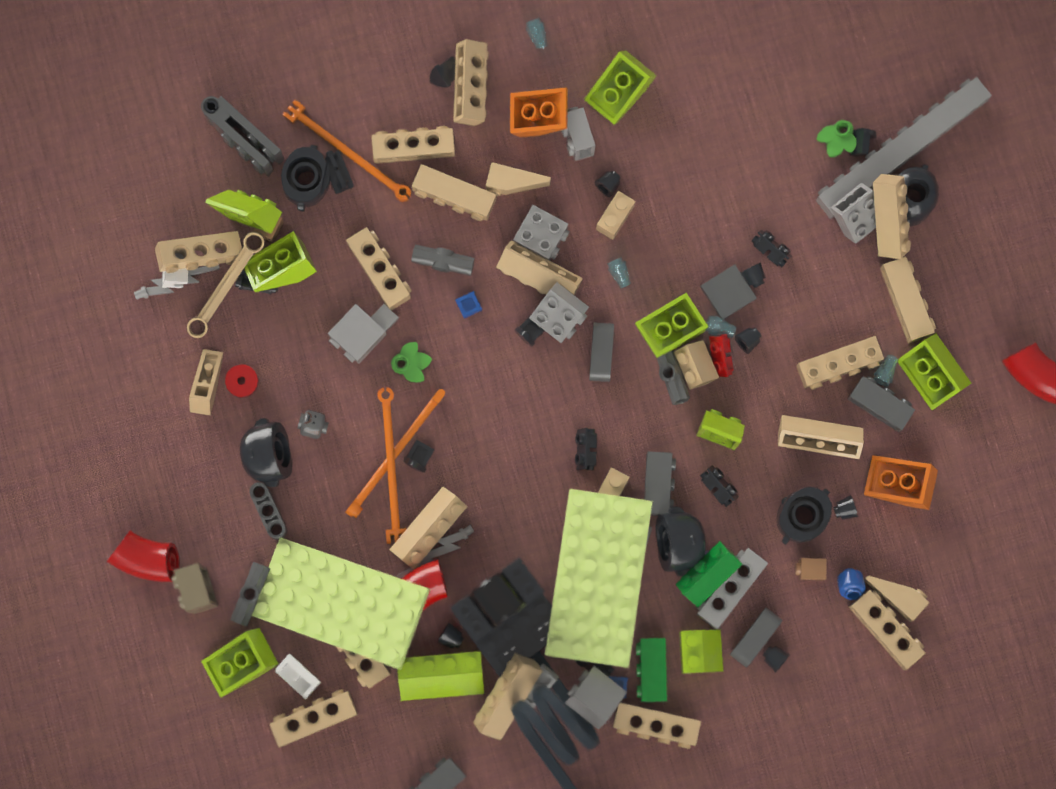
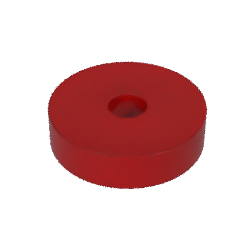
(246, 389)

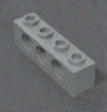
(755, 566)

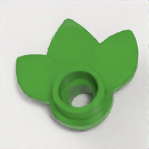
(838, 141)
(414, 362)

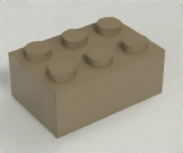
(195, 589)

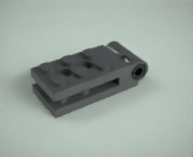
(224, 118)

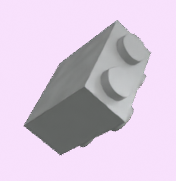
(579, 135)
(856, 213)
(542, 233)
(559, 313)
(356, 334)
(595, 697)

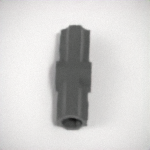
(442, 260)
(675, 384)
(256, 581)

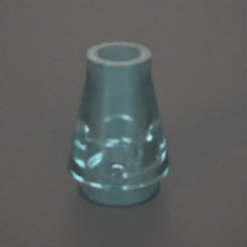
(536, 32)
(619, 272)
(718, 326)
(885, 373)

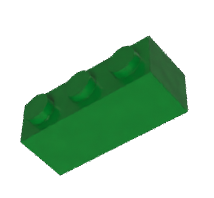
(708, 574)
(651, 670)

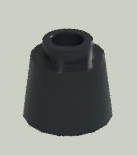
(608, 183)
(754, 275)
(748, 339)
(845, 508)
(450, 637)
(775, 657)

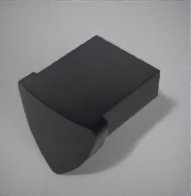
(443, 74)
(863, 141)
(529, 331)
(419, 456)

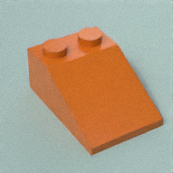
(538, 112)
(901, 481)

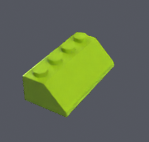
(441, 676)

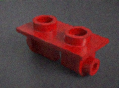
(719, 347)

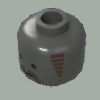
(312, 424)

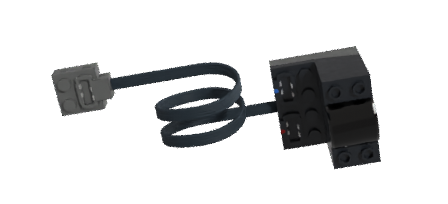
(513, 617)

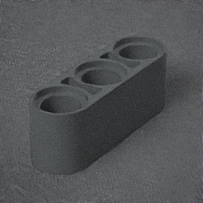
(601, 352)
(261, 503)
(756, 637)

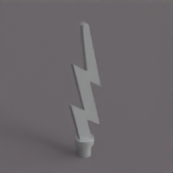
(146, 292)
(447, 547)

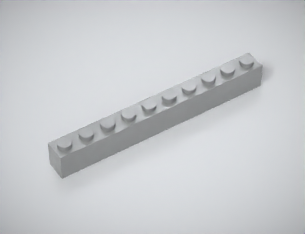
(908, 142)

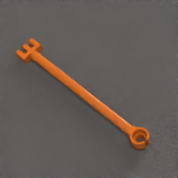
(298, 115)
(386, 404)
(355, 507)

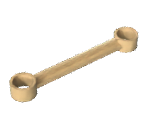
(225, 285)

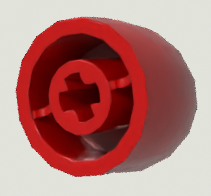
(1033, 371)
(146, 558)
(431, 577)

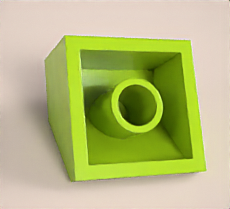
(701, 651)

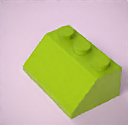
(246, 210)
(934, 371)

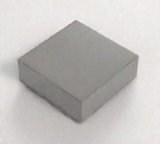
(385, 317)

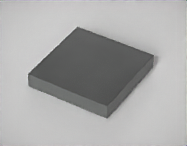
(728, 292)

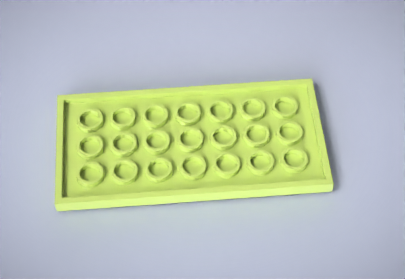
(598, 578)
(341, 603)

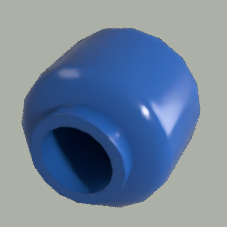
(851, 584)

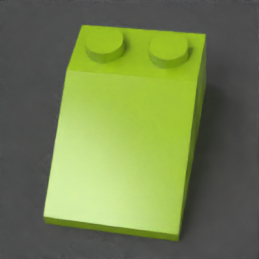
(620, 86)
(280, 264)
(672, 325)
(721, 429)
(239, 662)

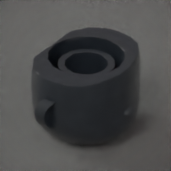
(300, 161)
(927, 186)
(266, 452)
(811, 498)
(679, 541)

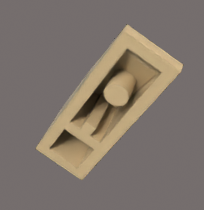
(510, 180)
(205, 382)
(902, 598)

